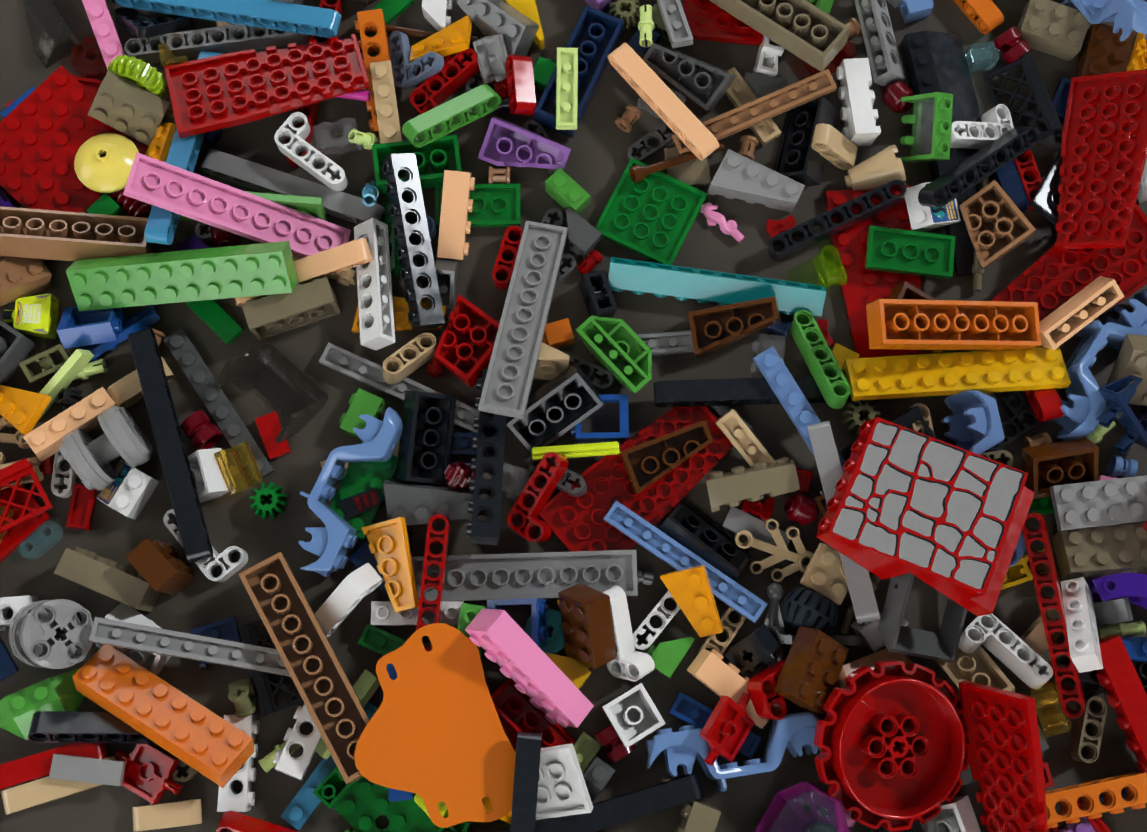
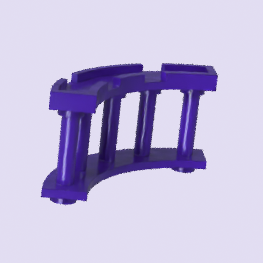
(1120, 586)

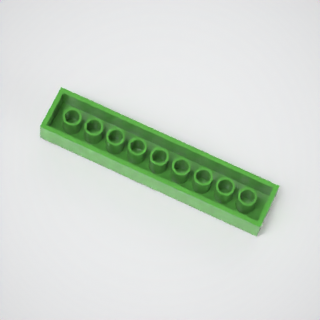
(183, 276)

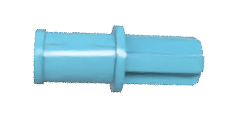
(370, 194)

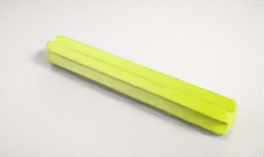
(578, 450)

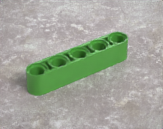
(451, 115)
(819, 359)

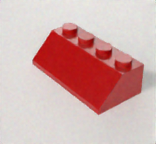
(520, 715)

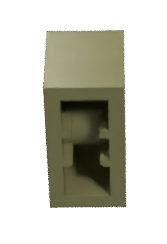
(44, 362)

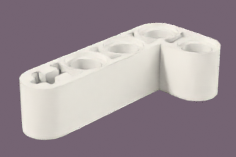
(980, 134)
(313, 157)
(208, 565)
(347, 597)
(665, 616)
(1007, 648)
(628, 663)

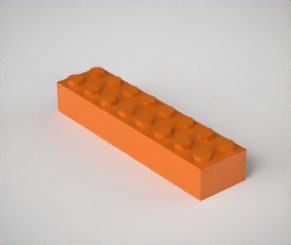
(952, 325)
(164, 714)

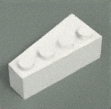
(857, 101)

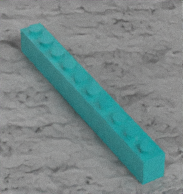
(712, 286)

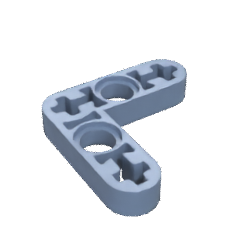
(405, 73)

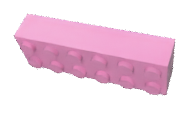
(528, 667)

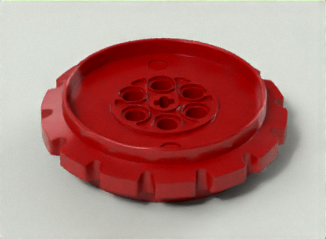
(931, 768)

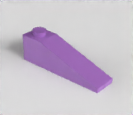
(518, 147)

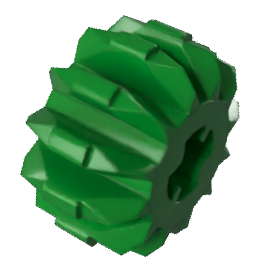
(262, 507)

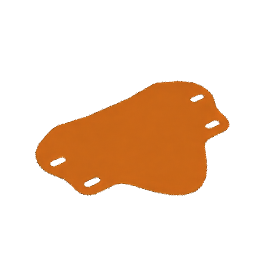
(439, 730)

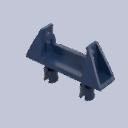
(1117, 400)

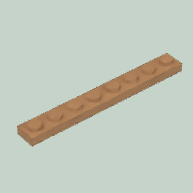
(766, 107)

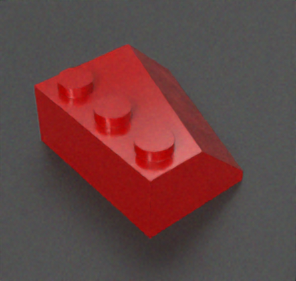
(467, 342)

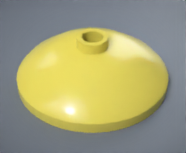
(108, 172)

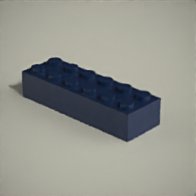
(595, 38)

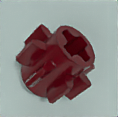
(458, 475)

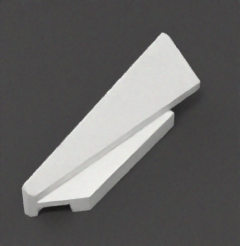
(767, 58)

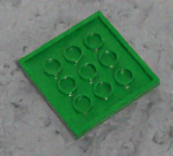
(651, 214)

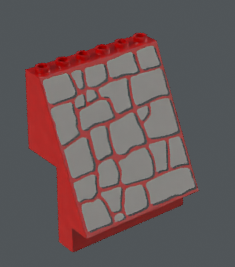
(928, 513)

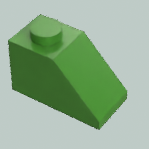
(669, 654)

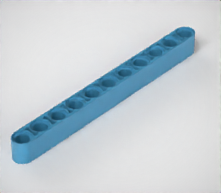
(253, 13)
(182, 154)

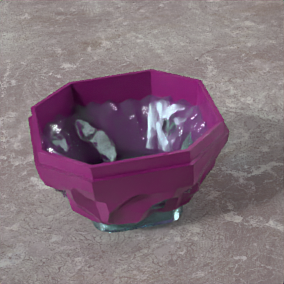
(803, 810)

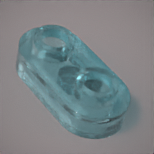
(40, 541)

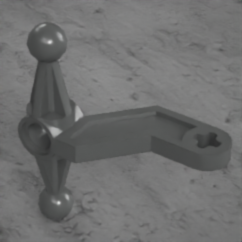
(777, 625)

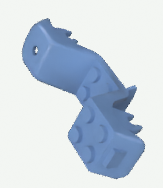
(1126, 14)
(1083, 394)
(977, 428)
(335, 539)
(684, 746)

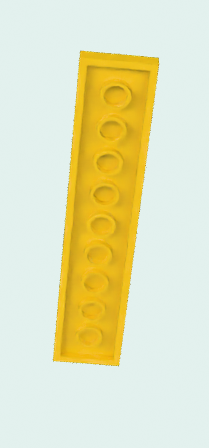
(955, 372)

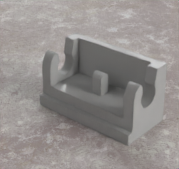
(491, 57)

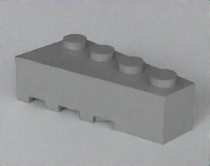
(754, 183)

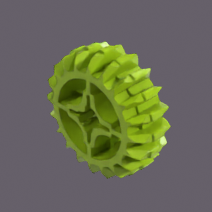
(139, 73)

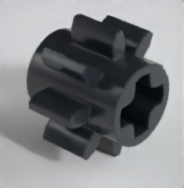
(68, 397)

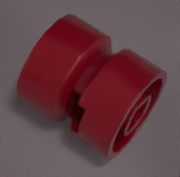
(1011, 45)
(199, 428)
(614, 747)

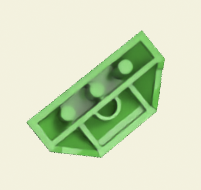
(618, 350)
(51, 694)

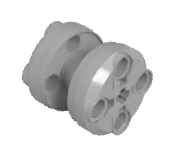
(92, 457)
(51, 633)

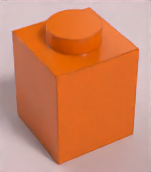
(558, 334)

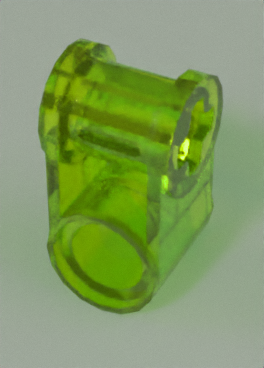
(830, 271)

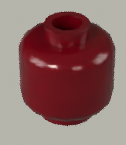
(893, 94)
(223, 238)
(801, 509)

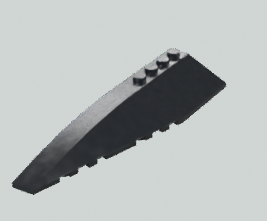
(939, 64)

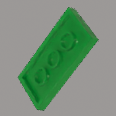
(492, 205)
(910, 252)
(359, 479)

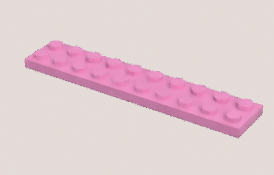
(229, 208)

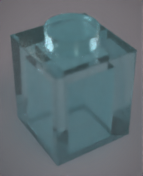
(982, 57)

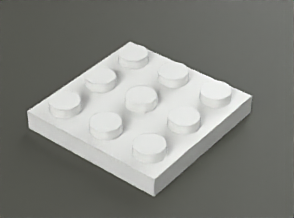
(561, 784)

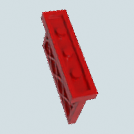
(13, 474)

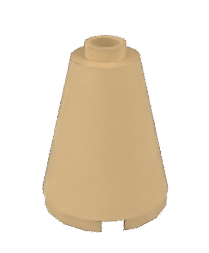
(876, 170)

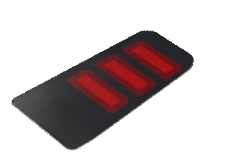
(361, 502)

